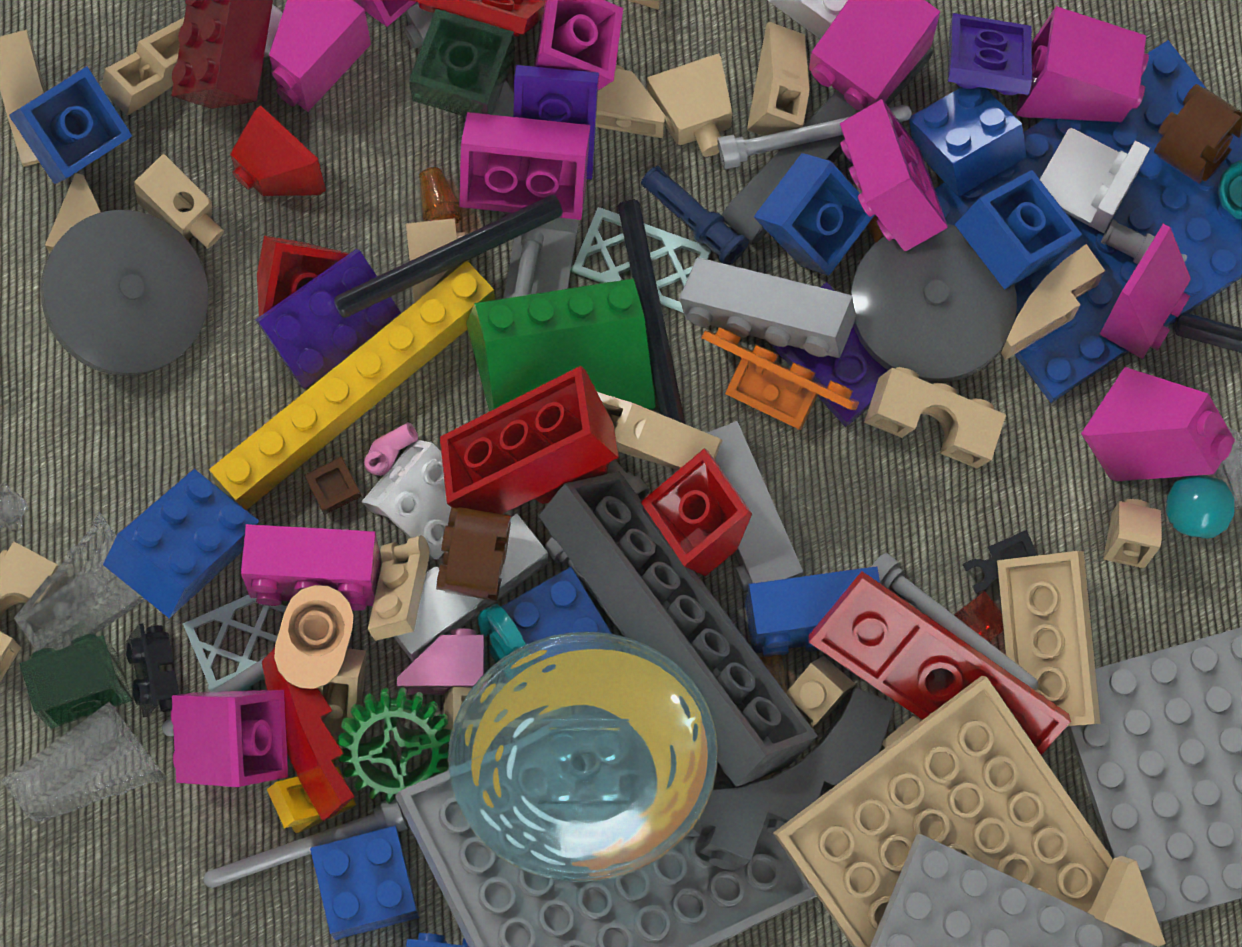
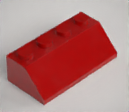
(528, 446)

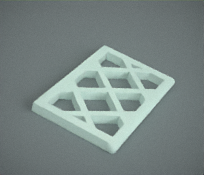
(670, 241)
(225, 615)

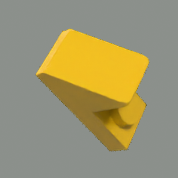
(295, 806)

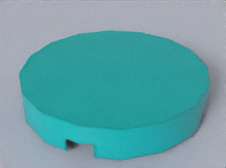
(502, 630)

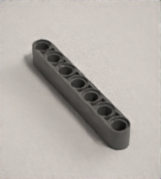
(741, 210)

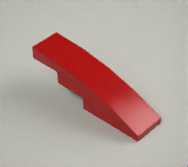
(310, 742)

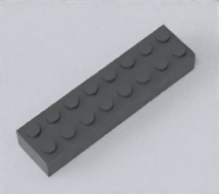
(671, 610)

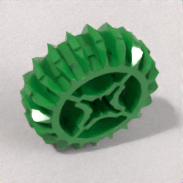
(380, 751)

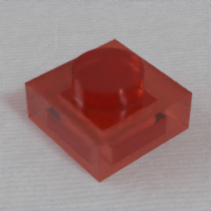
(982, 617)

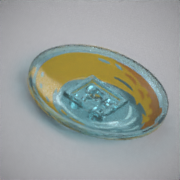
(570, 700)

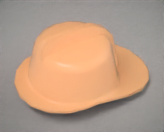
(313, 636)

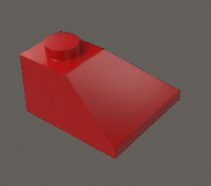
(275, 160)
(289, 266)
(699, 514)

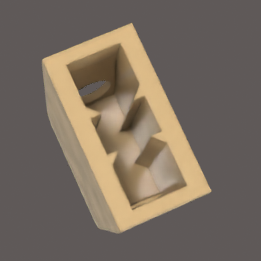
(694, 102)
(166, 191)

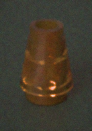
(437, 196)

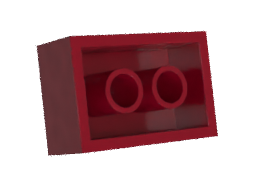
(221, 52)

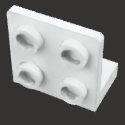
(1091, 177)
(414, 495)

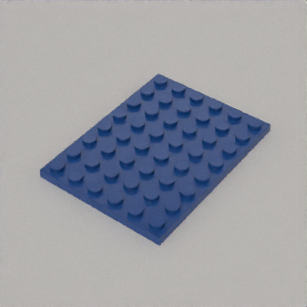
(1155, 198)

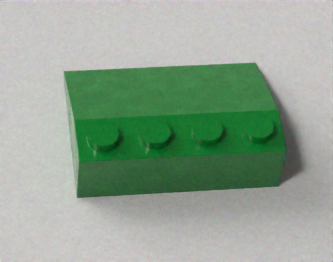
(547, 334)

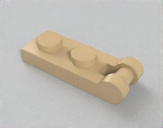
(399, 588)

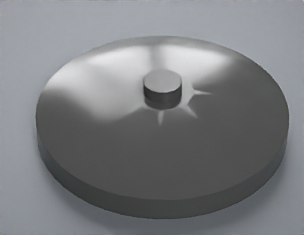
(124, 292)
(931, 307)

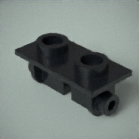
(147, 654)

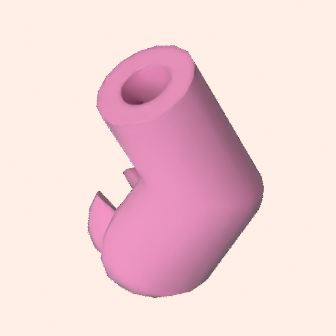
(387, 447)

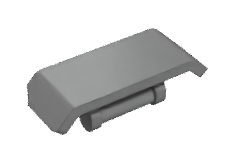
(542, 259)

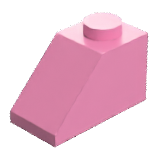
(445, 664)

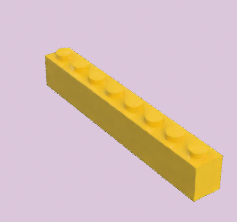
(351, 388)

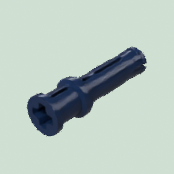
(706, 226)

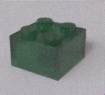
(462, 65)
(75, 680)

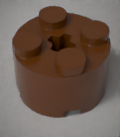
(1199, 135)
(474, 553)

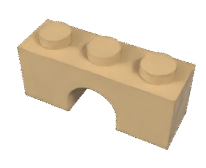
(968, 425)
(20, 577)

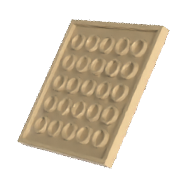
(957, 779)

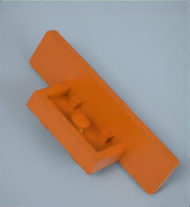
(773, 387)

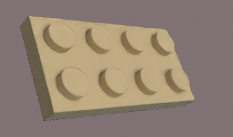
(1051, 629)

